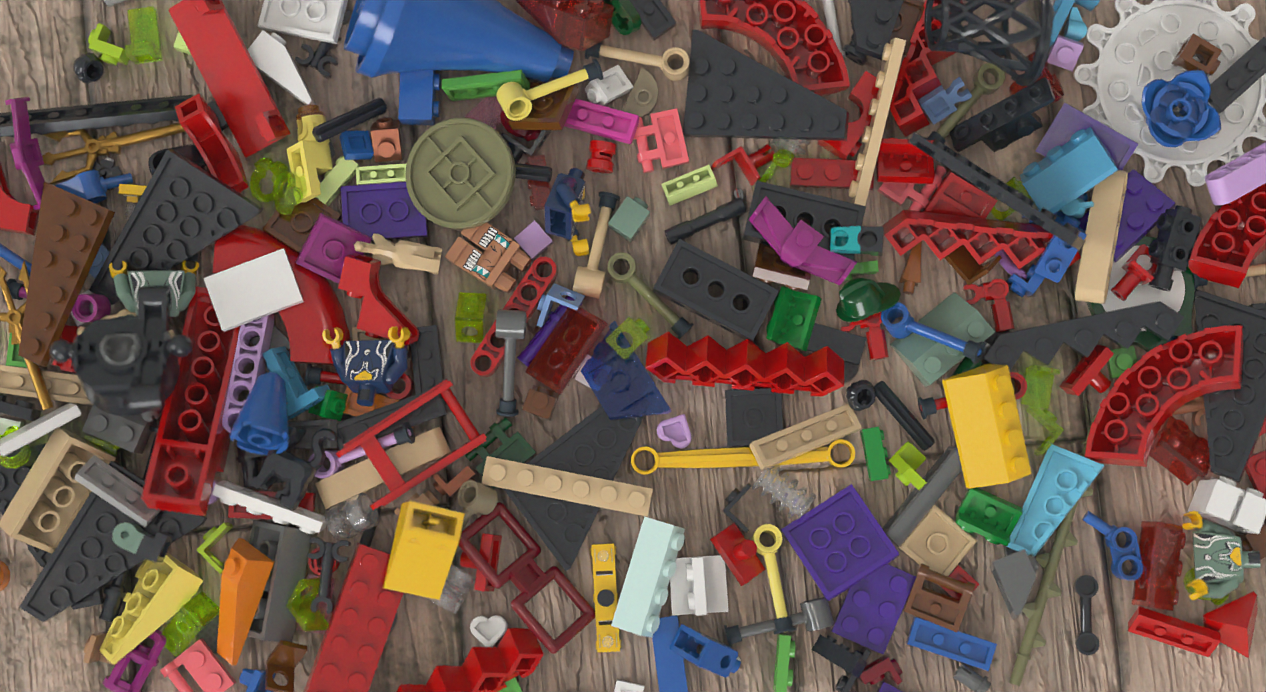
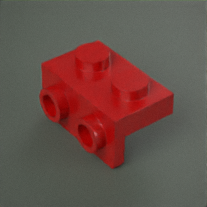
(903, 163)

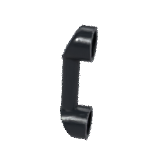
(1086, 641)

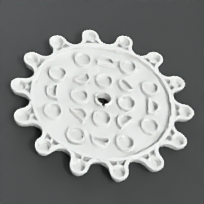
(1143, 51)

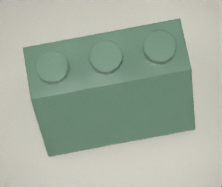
(932, 359)

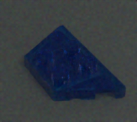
(622, 384)

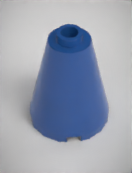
(264, 417)

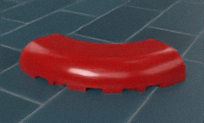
(789, 33)
(1231, 240)
(302, 321)
(1158, 387)

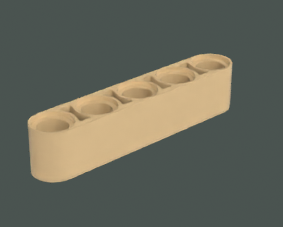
(1101, 238)
(364, 476)

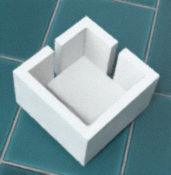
(1229, 506)

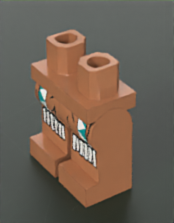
(492, 264)

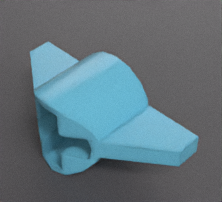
(1075, 27)
(1076, 208)

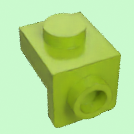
(109, 53)
(906, 461)

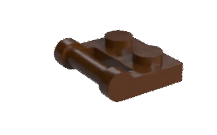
(937, 606)

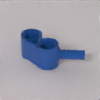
(92, 186)
(1129, 551)

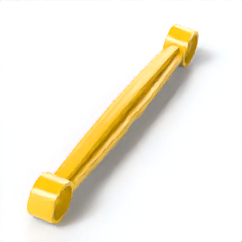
(733, 457)

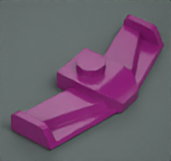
(25, 150)
(799, 245)

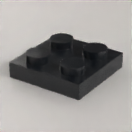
(752, 415)

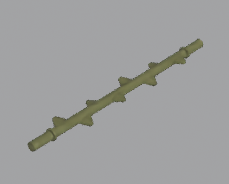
(1047, 588)

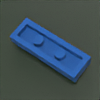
(951, 644)

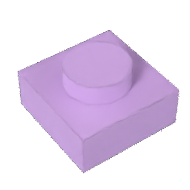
(1065, 52)

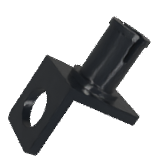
(519, 149)

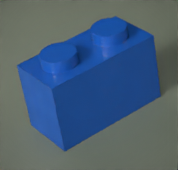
(418, 97)

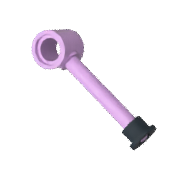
(400, 435)

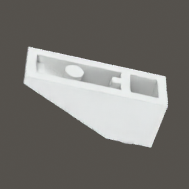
(277, 64)

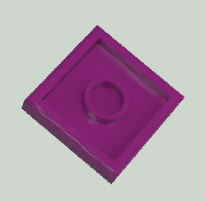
(328, 246)

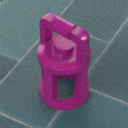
(142, 655)

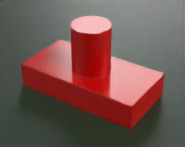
(1089, 372)
(490, 551)
(738, 553)

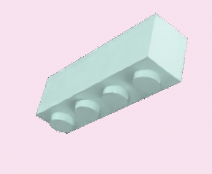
(648, 577)

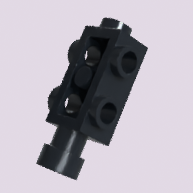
(1173, 245)

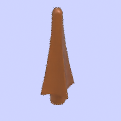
(912, 271)

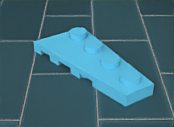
(1054, 493)

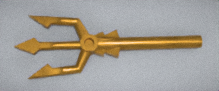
(102, 146)
(15, 320)

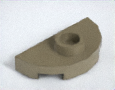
(643, 95)

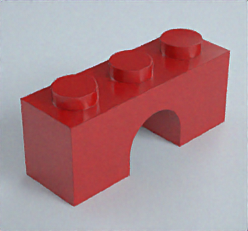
(861, 97)

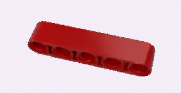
(516, 302)

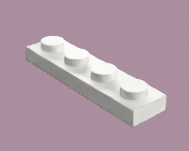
(259, 503)

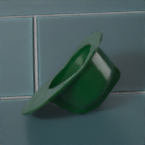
(864, 298)

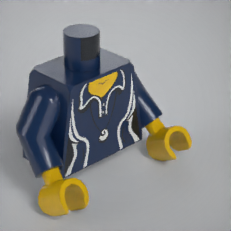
(566, 208)
(369, 364)

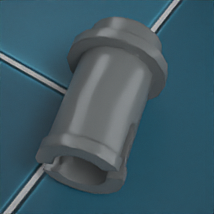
(972, 679)

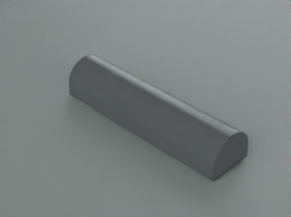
(921, 501)

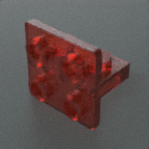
(1181, 451)

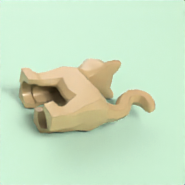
(402, 254)

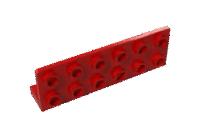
(230, 74)

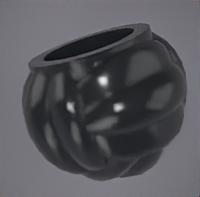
(88, 68)
(860, 395)

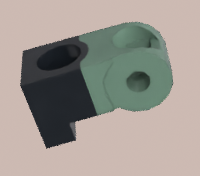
(133, 539)

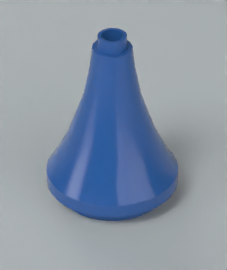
(451, 36)

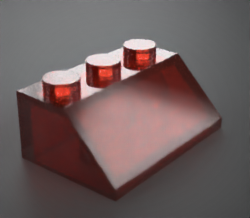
(566, 349)
(1160, 556)

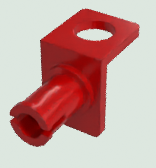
(747, 163)
(1134, 274)

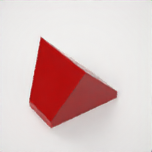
(1235, 622)

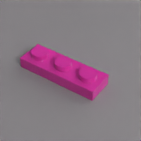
(602, 121)

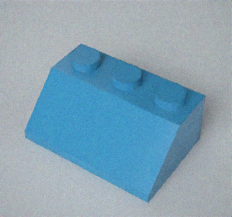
(1068, 171)

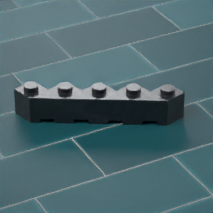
(1084, 333)

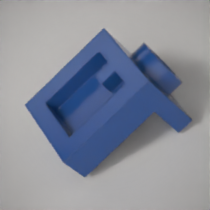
(1027, 287)

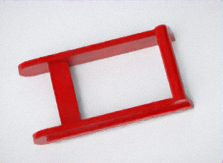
(383, 463)

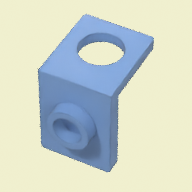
(554, 295)

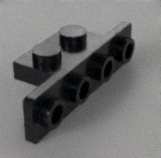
(1005, 120)

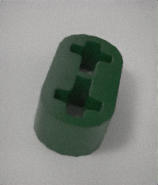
(624, 11)

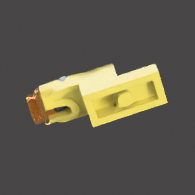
(308, 156)

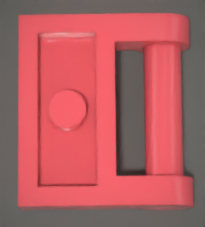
(203, 667)

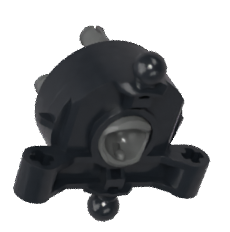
(129, 360)

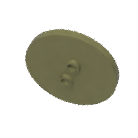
(460, 173)

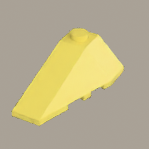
(155, 599)

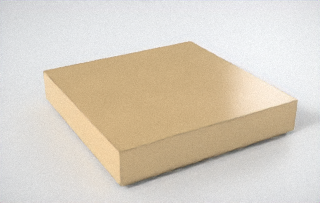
(938, 542)

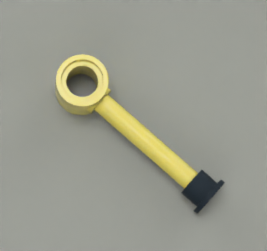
(517, 101)
(783, 622)

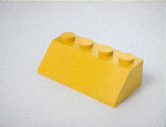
(987, 426)

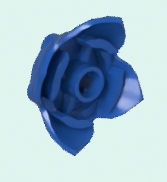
(1189, 93)

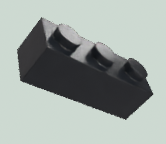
(840, 655)

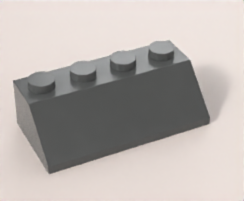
(289, 551)

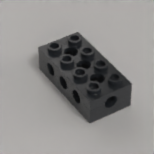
(800, 204)
(711, 272)

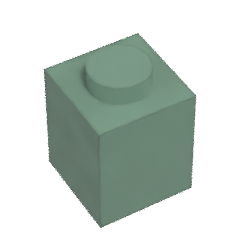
(629, 218)

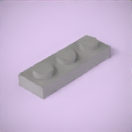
(116, 490)

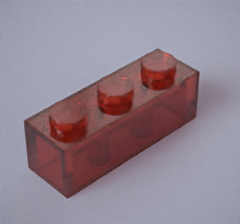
(540, 189)

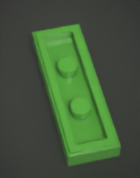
(481, 85)

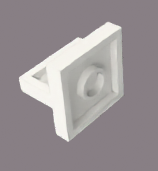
(699, 586)

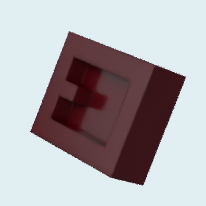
(875, 671)

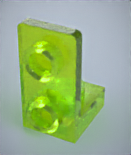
(144, 36)
(188, 623)

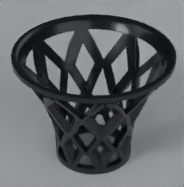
(1001, 42)

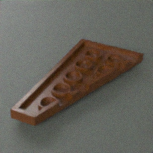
(63, 253)

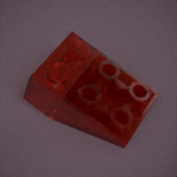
(572, 22)

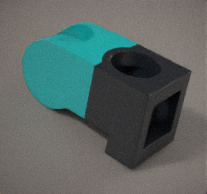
(857, 240)

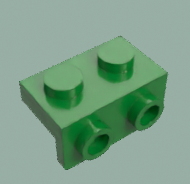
(793, 318)
(988, 516)

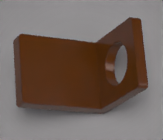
(967, 266)
(283, 661)

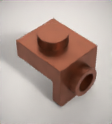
(386, 140)
(454, 485)

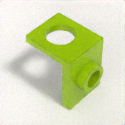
(210, 540)

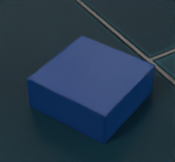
(356, 145)

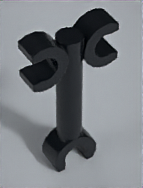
(318, 58)
(329, 551)

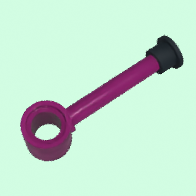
(81, 309)

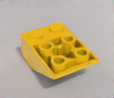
(423, 549)

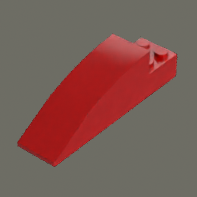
(191, 432)

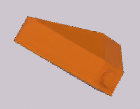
(241, 591)

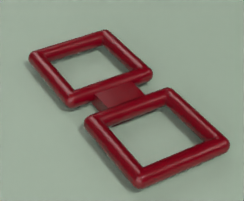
(527, 578)

